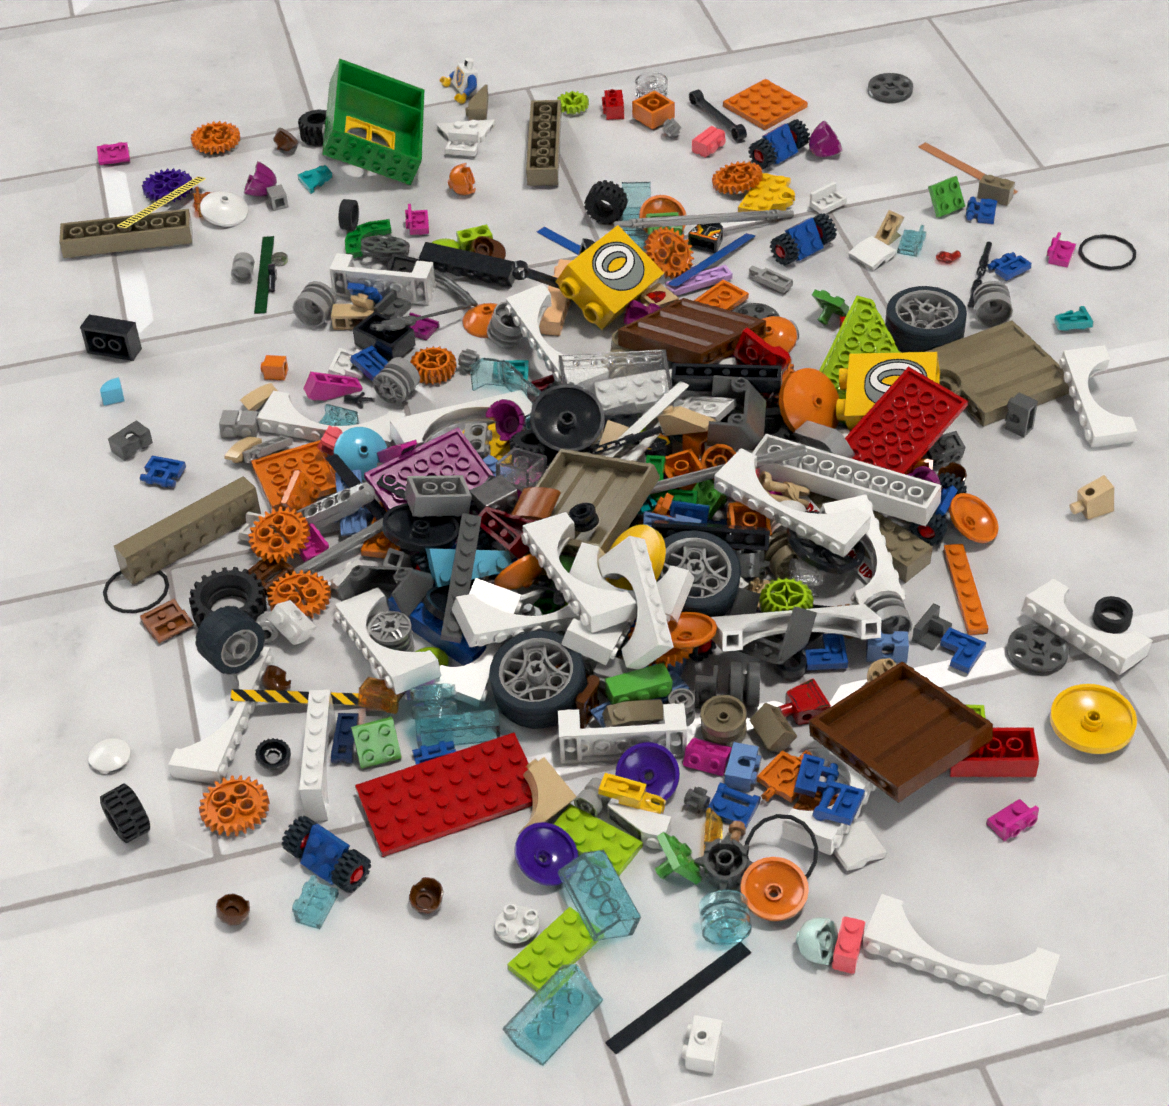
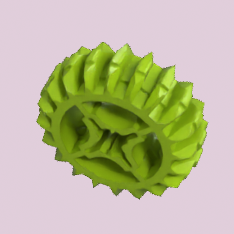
(776, 593)

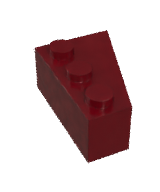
(505, 529)

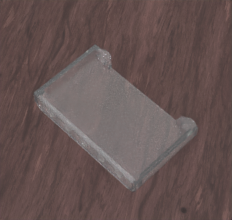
(620, 380)

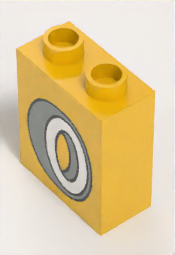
(608, 277)
(872, 375)

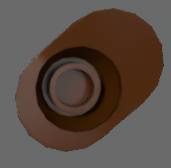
(284, 140)

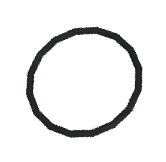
(1107, 267)
(136, 610)
(806, 827)

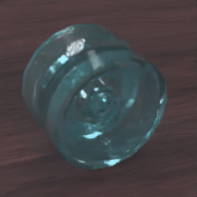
(434, 700)
(724, 917)

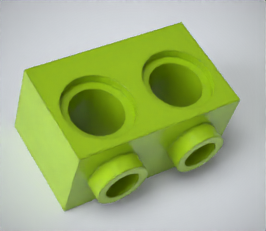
(467, 236)

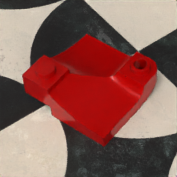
(755, 351)

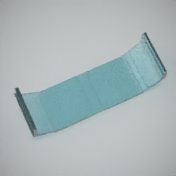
(637, 194)
(501, 373)

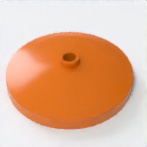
(810, 397)

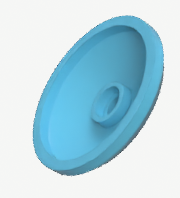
(349, 448)

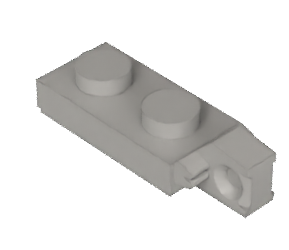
(770, 278)
(266, 448)

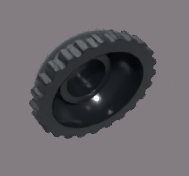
(273, 754)

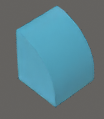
(112, 392)

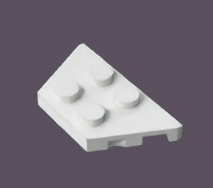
(481, 127)

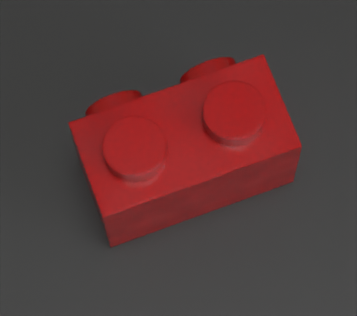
(613, 104)

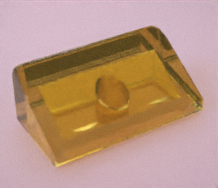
(713, 826)

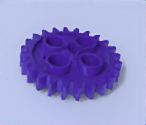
(164, 183)

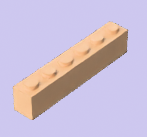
(554, 317)

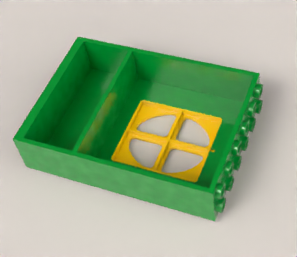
(380, 106)

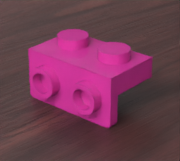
(417, 221)
(315, 546)

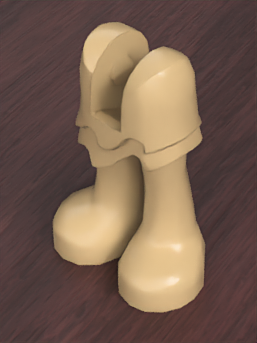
(788, 489)

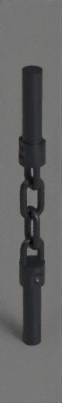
(983, 262)
(629, 439)

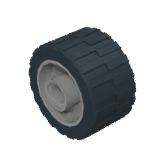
(230, 640)

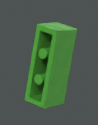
(639, 684)

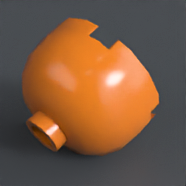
(461, 180)
(717, 455)

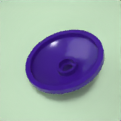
(652, 759)
(544, 842)

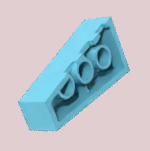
(485, 564)

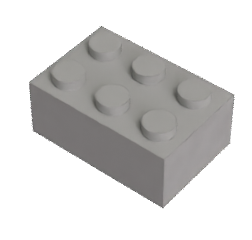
(437, 495)

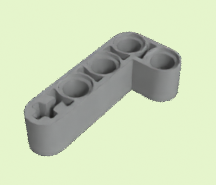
(823, 438)

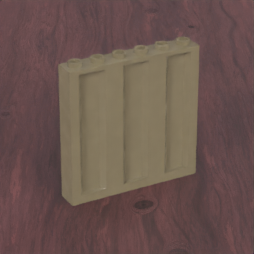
(998, 367)
(609, 483)

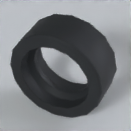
(348, 214)
(1115, 604)

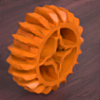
(434, 364)

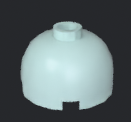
(817, 940)

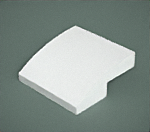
(872, 252)
(342, 366)
(859, 847)

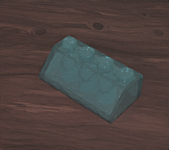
(464, 728)
(600, 896)
(553, 1013)

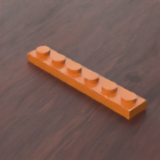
(965, 589)

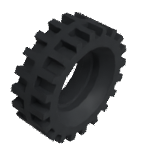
(227, 584)

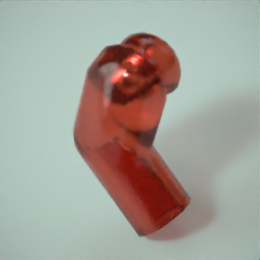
(948, 258)

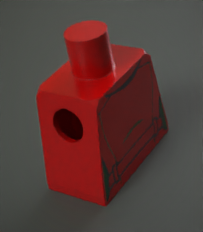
(804, 702)

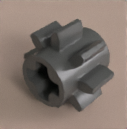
(697, 800)

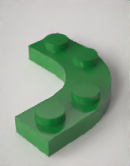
(364, 230)
(679, 495)

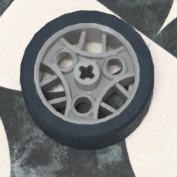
(925, 318)
(699, 554)
(535, 656)

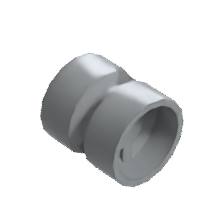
(242, 267)
(687, 697)
(590, 800)

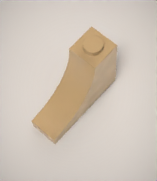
(548, 791)

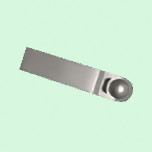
(338, 505)

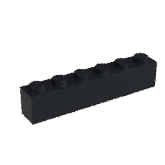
(468, 264)
(700, 376)
(736, 536)

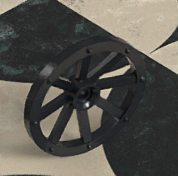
(820, 551)

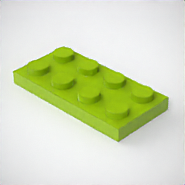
(594, 835)
(556, 946)

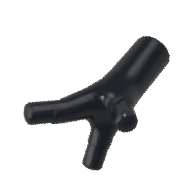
(357, 399)

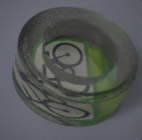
(279, 259)

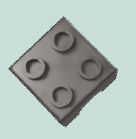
(495, 494)

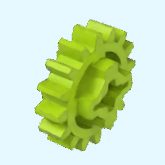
(573, 102)

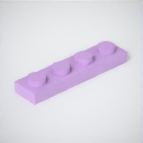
(701, 280)

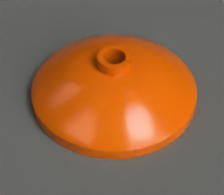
(661, 204)
(478, 318)
(781, 332)
(973, 518)
(519, 574)
(692, 630)
(778, 877)

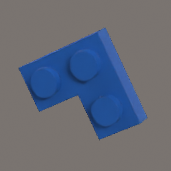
(966, 647)
(831, 657)

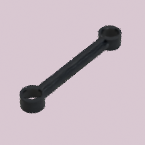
(737, 131)
(532, 274)

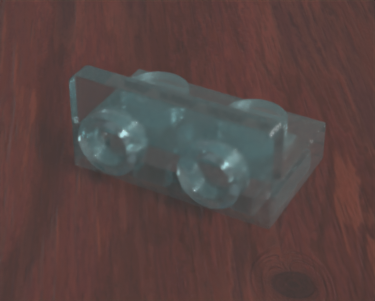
(912, 242)
(339, 416)
(314, 903)

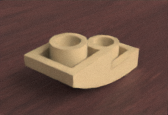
(362, 301)
(258, 397)
(235, 452)

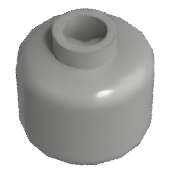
(269, 629)

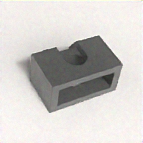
(1021, 414)
(127, 447)

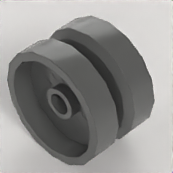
(745, 683)

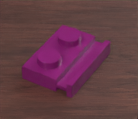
(424, 328)

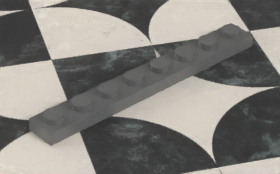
(461, 573)

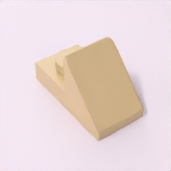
(888, 230)

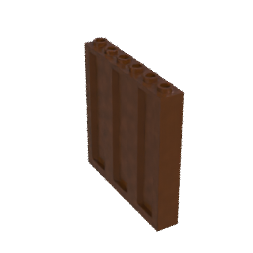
(690, 332)
(900, 731)

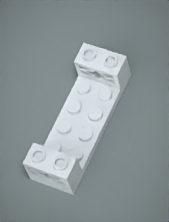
(412, 287)
(611, 742)

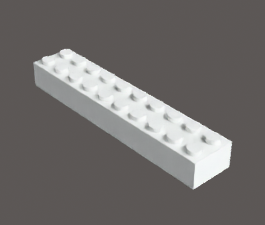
(848, 478)

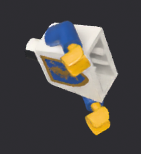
(464, 79)

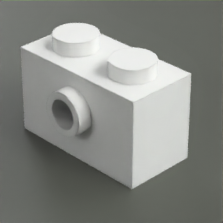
(291, 622)
(703, 1044)

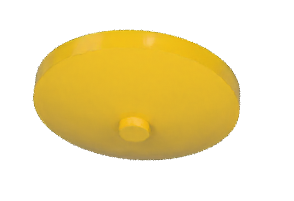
(655, 547)
(1093, 718)

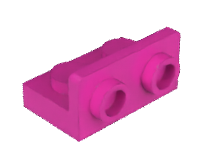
(113, 153)
(1060, 251)
(707, 756)
(1013, 819)

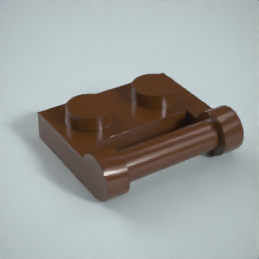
(265, 570)
(588, 700)

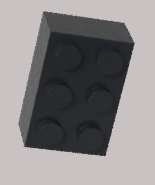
(111, 337)
(387, 342)

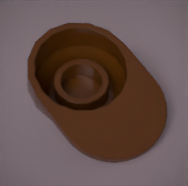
(488, 246)

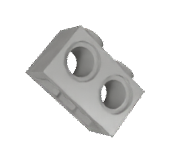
(479, 437)

